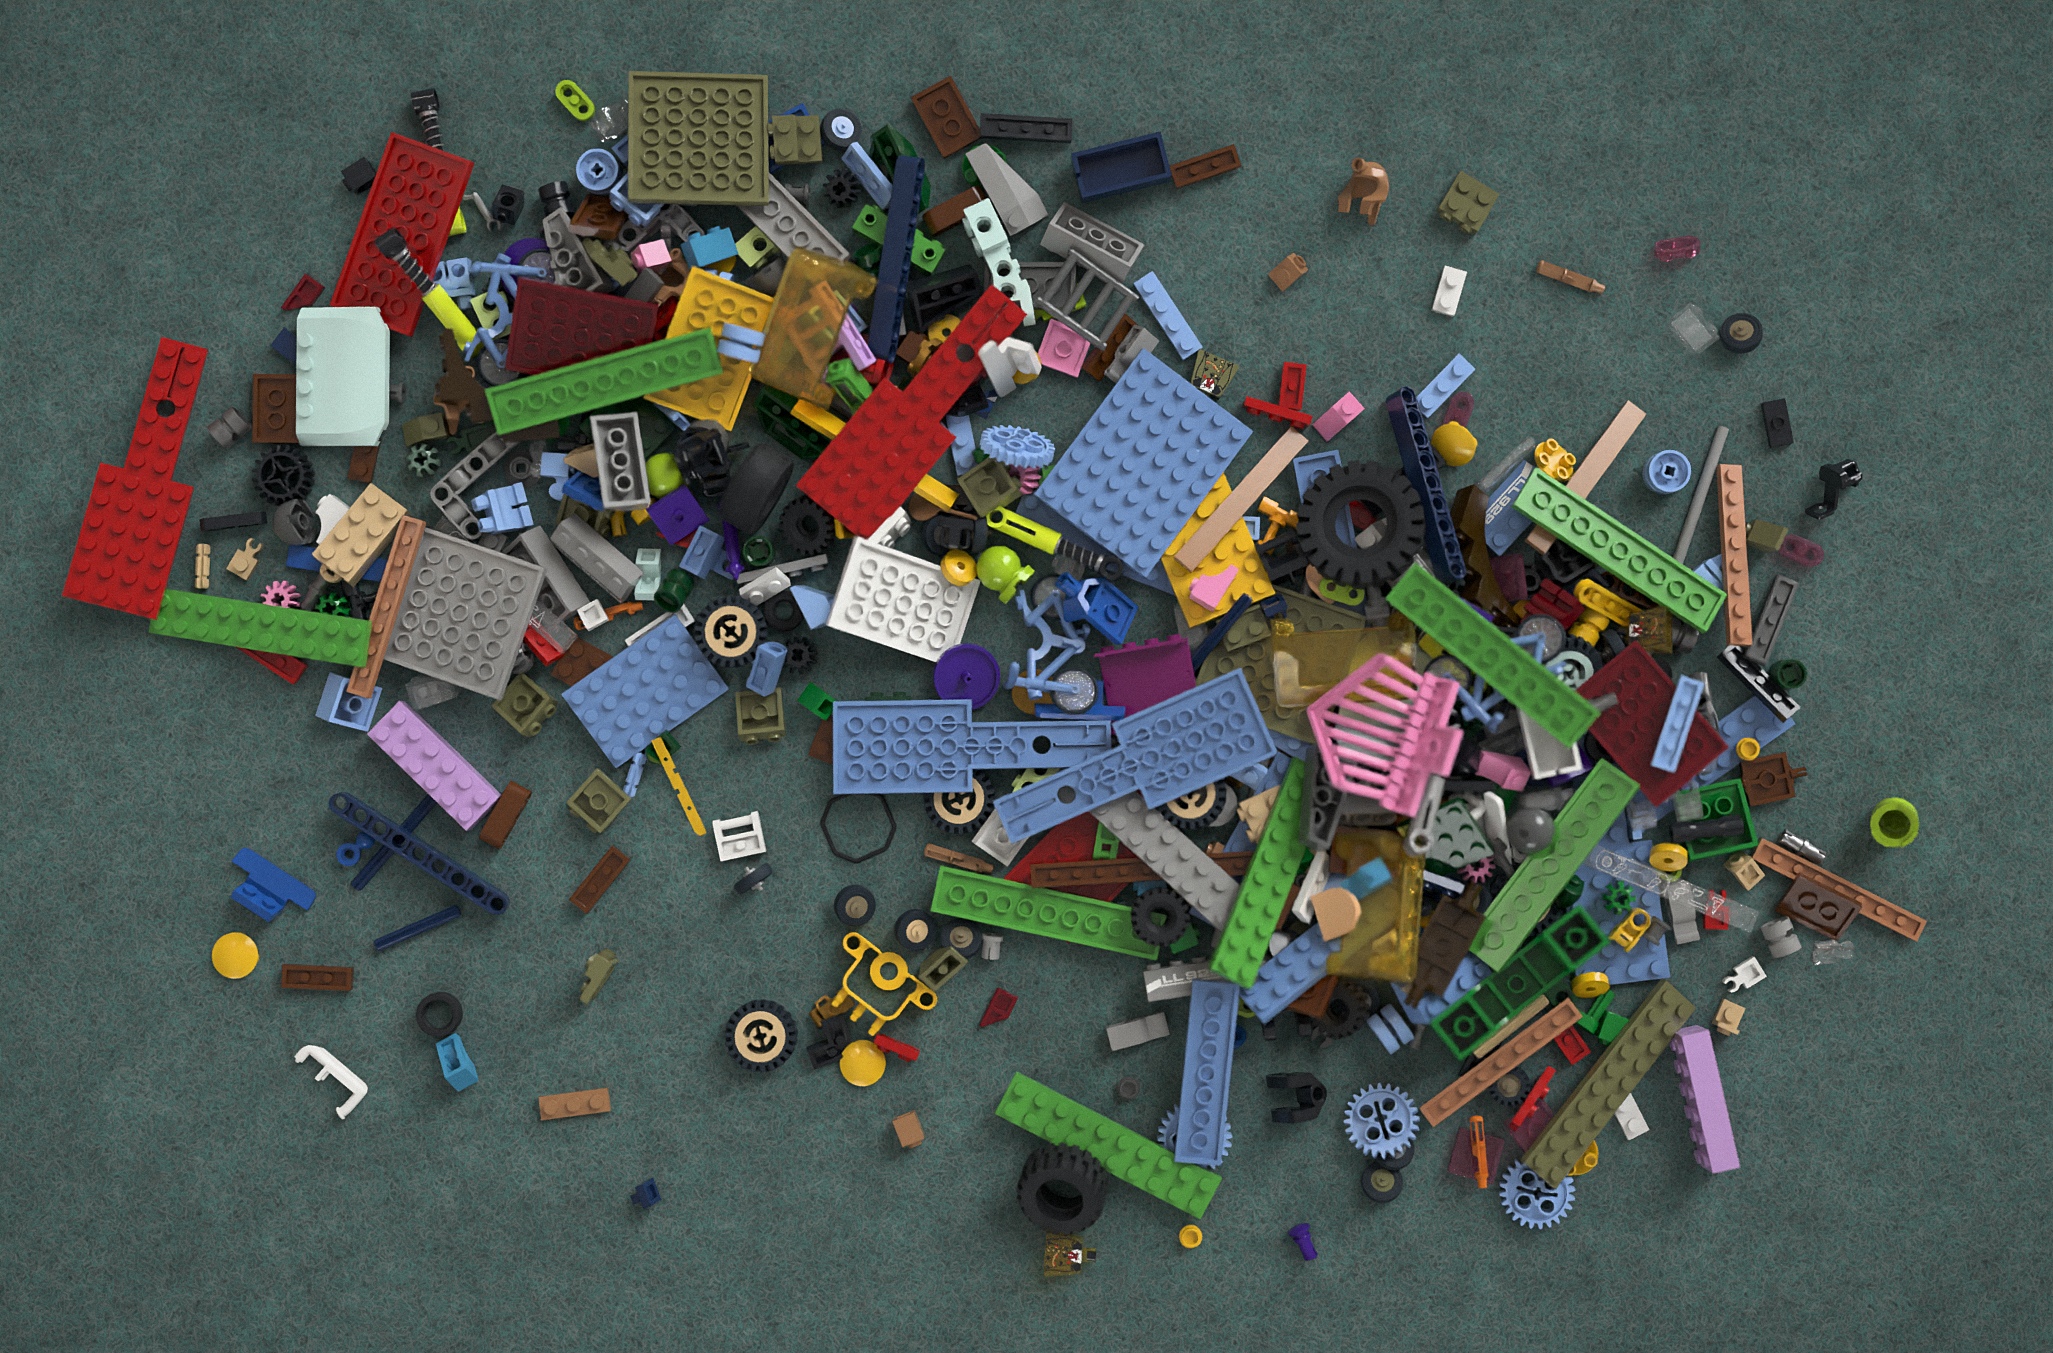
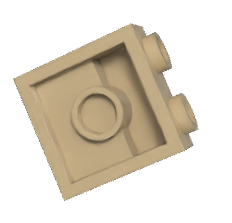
(1256, 812)

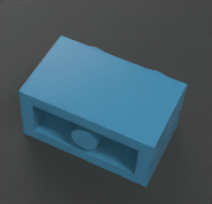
(709, 248)

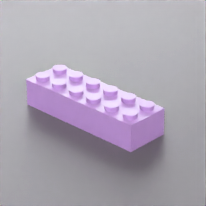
(435, 765)
(1704, 1099)

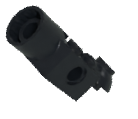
(1559, 565)

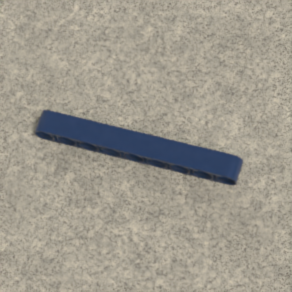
(896, 257)
(1424, 478)
(408, 852)

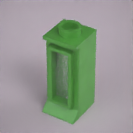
(848, 383)

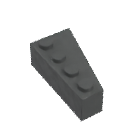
(1320, 801)

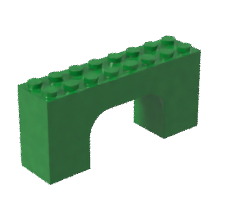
(1519, 983)

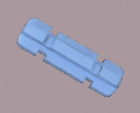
(634, 774)

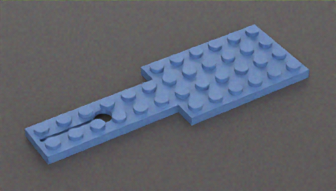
(937, 745)
(1161, 752)
(1645, 959)

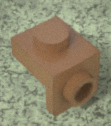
(1288, 271)

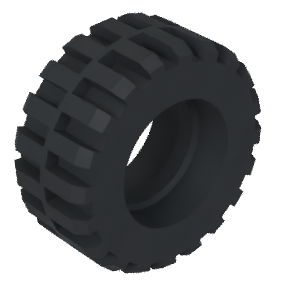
(1058, 1212)

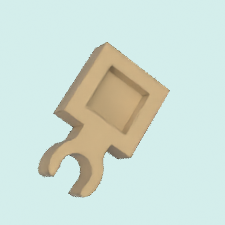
(243, 562)

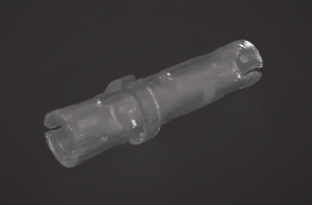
(1499, 471)

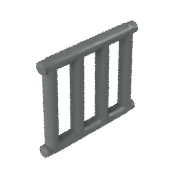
(1062, 315)

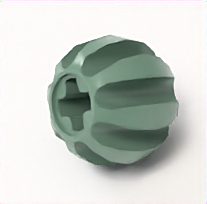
(418, 455)

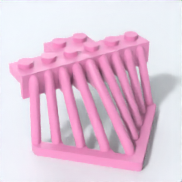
(1423, 747)

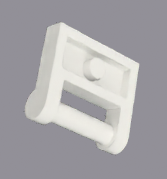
(739, 844)

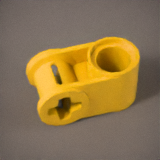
(1629, 929)

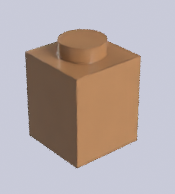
(909, 1129)

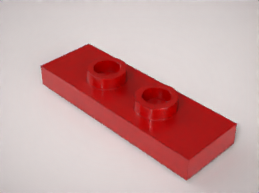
(1528, 1107)

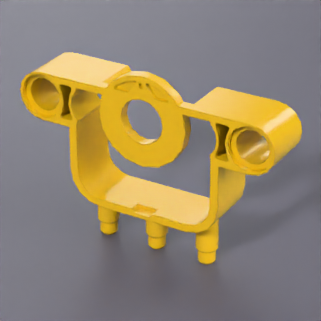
(884, 984)

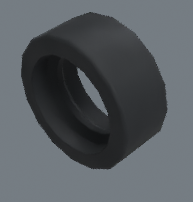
(422, 1008)

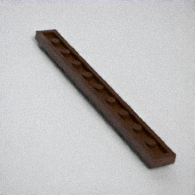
(1121, 870)

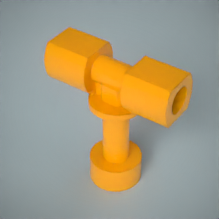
(1277, 518)

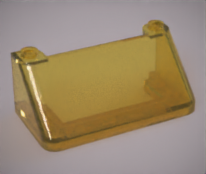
(807, 323)
(1317, 661)
(1389, 919)

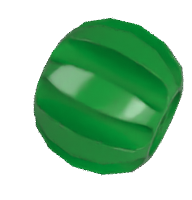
(332, 600)
(1624, 901)

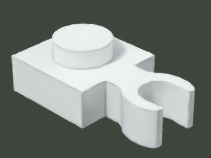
(1747, 973)

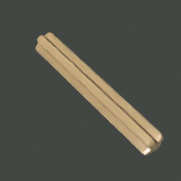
(1511, 1026)

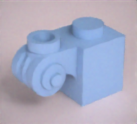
(554, 467)

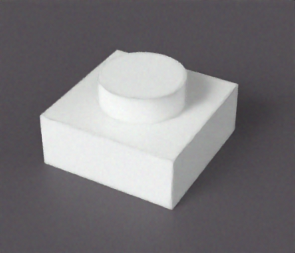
(593, 615)

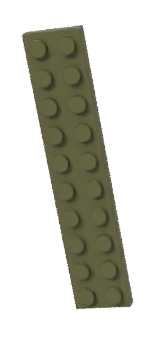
(1608, 1083)

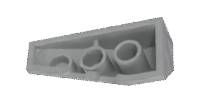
(1009, 194)
(570, 259)

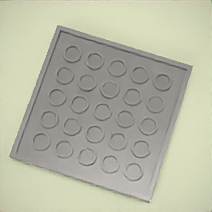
(464, 613)

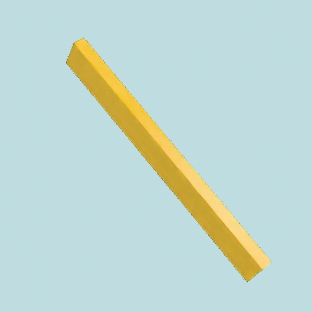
(830, 426)

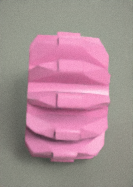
(1027, 476)
(281, 590)
(1479, 871)

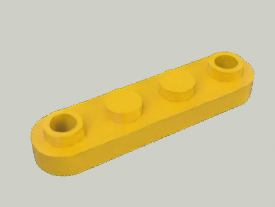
(1605, 601)

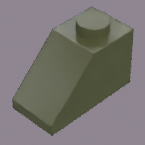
(425, 429)
(1764, 535)
(941, 967)

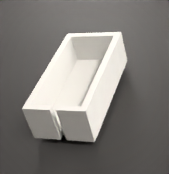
(1545, 751)

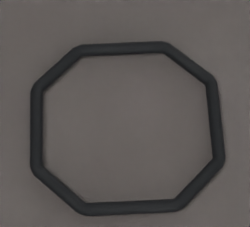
(867, 856)

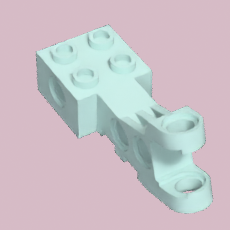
(995, 251)

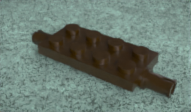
(1445, 944)

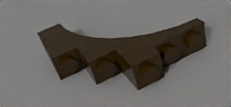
(462, 386)
(1481, 587)

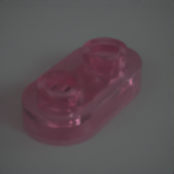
(1677, 248)
(1458, 414)
(1799, 550)

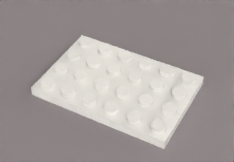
(900, 601)

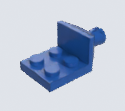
(1099, 604)

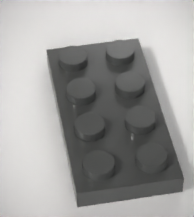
(1039, 277)

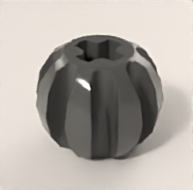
(524, 659)

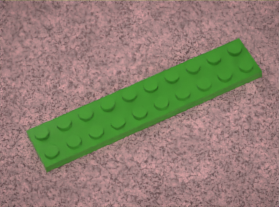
(604, 381)
(1619, 550)
(263, 627)
(1492, 655)
(1547, 873)
(1263, 886)
(1040, 911)
(1115, 1146)

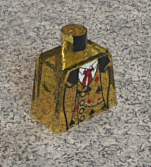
(1650, 629)
(1065, 1254)

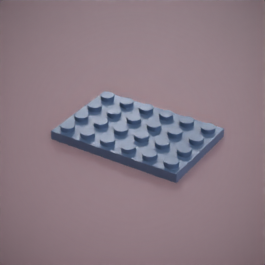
(645, 691)

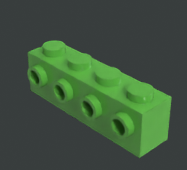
(925, 253)

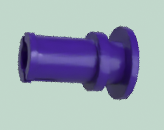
(1302, 1238)

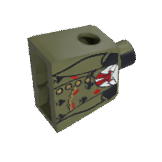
(1212, 374)

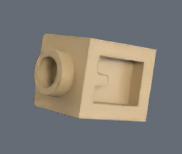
(1744, 869)
(1728, 1017)

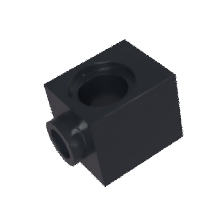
(359, 176)
(508, 205)

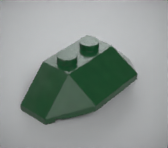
(884, 151)
(775, 417)

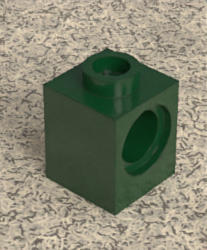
(1551, 993)

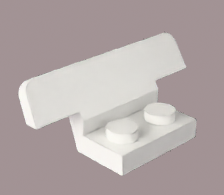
(1004, 360)
(1493, 821)

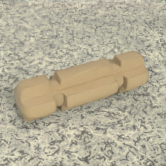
(202, 566)

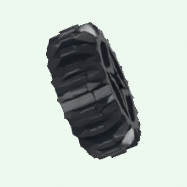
(278, 467)

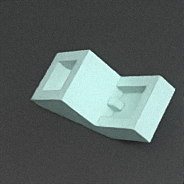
(650, 563)

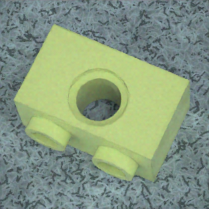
(748, 253)

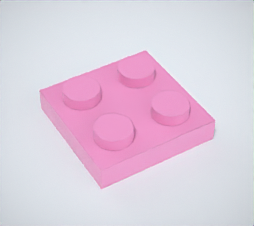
(1063, 349)

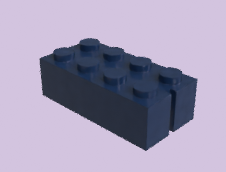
(1121, 167)

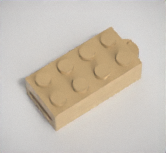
(359, 536)

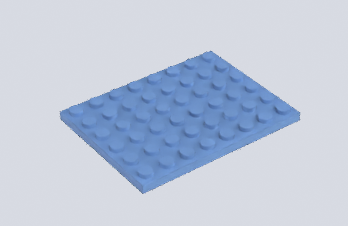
(1143, 463)

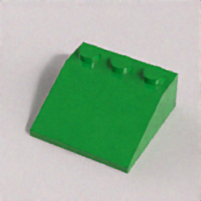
(1720, 801)

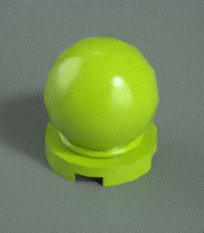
(663, 475)
(1002, 571)
(1894, 822)

